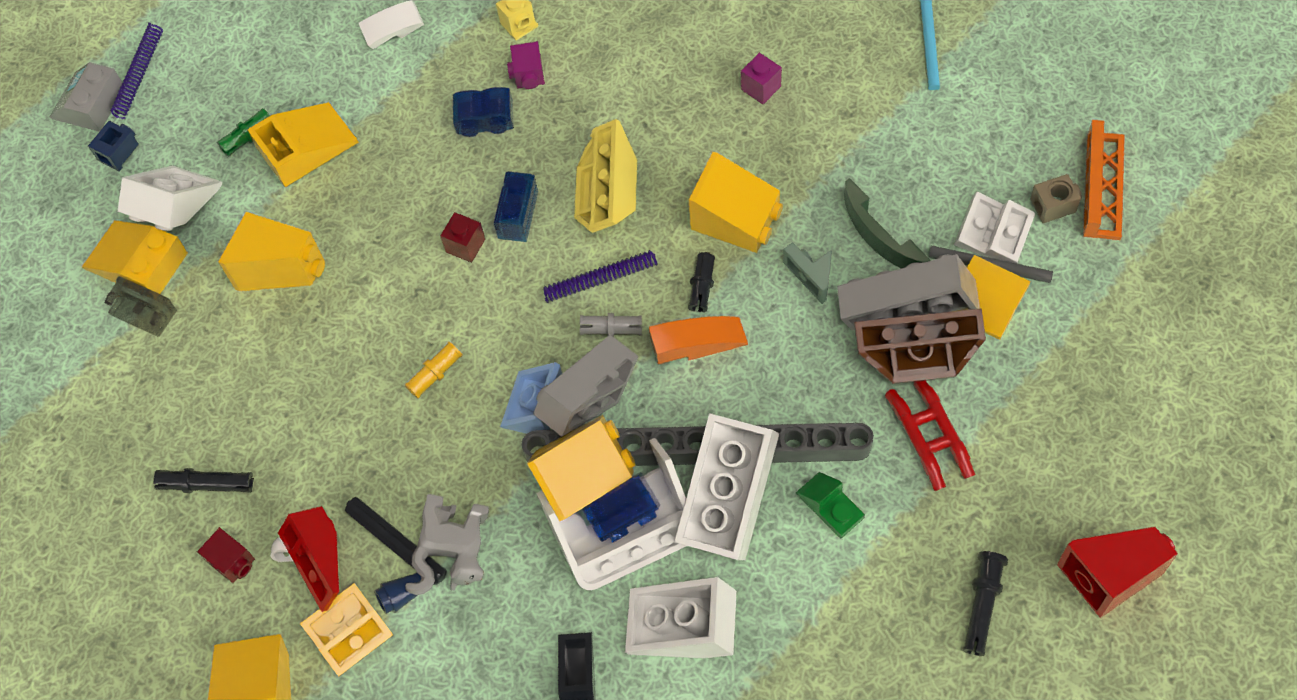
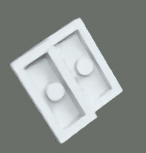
(994, 228)

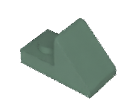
(812, 274)

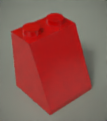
(1116, 565)

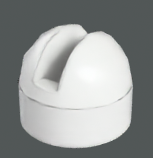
(277, 551)

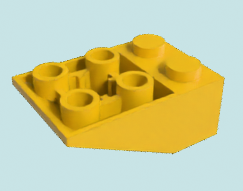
(301, 140)

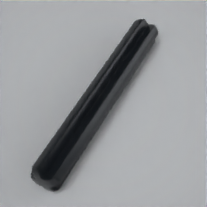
(389, 535)

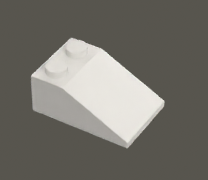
(165, 196)
(682, 619)

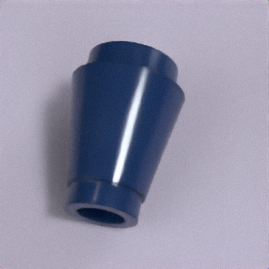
(393, 594)

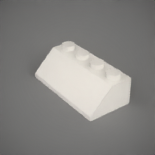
(727, 487)

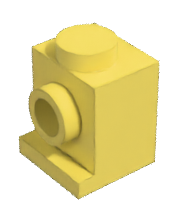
(516, 17)

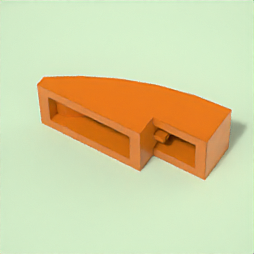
(696, 337)

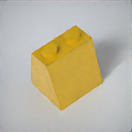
(733, 204)
(270, 255)
(581, 466)
(251, 670)

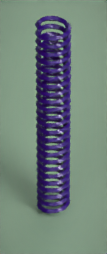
(134, 63)
(588, 276)

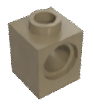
(1050, 208)

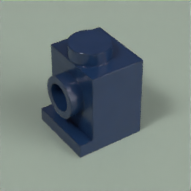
(113, 145)

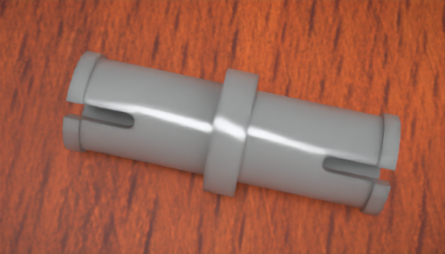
(610, 324)

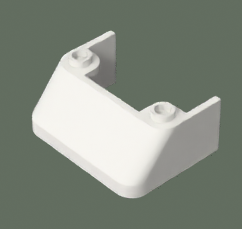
(600, 562)

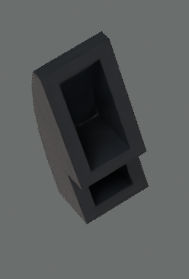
(576, 667)

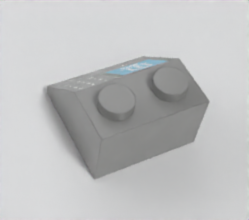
(88, 97)

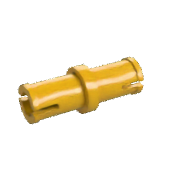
(433, 370)

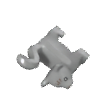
(450, 540)

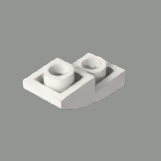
(392, 21)

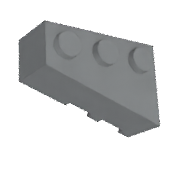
(586, 387)

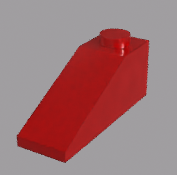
(313, 548)

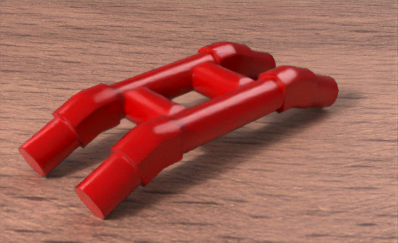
(926, 449)

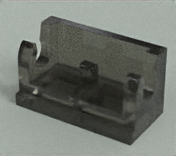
(140, 306)

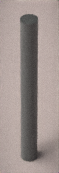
(1018, 269)

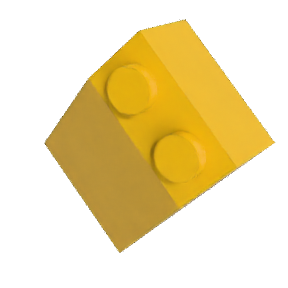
(137, 254)

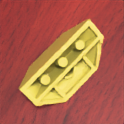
(606, 178)

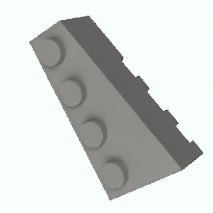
(910, 291)

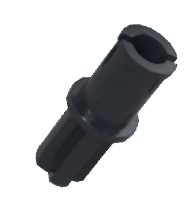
(702, 282)

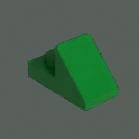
(830, 504)

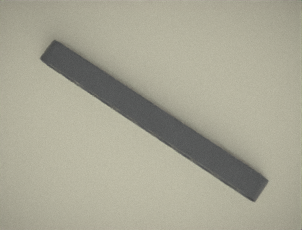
(683, 437)

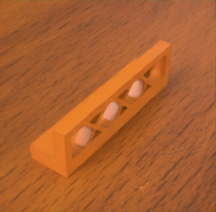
(1096, 183)

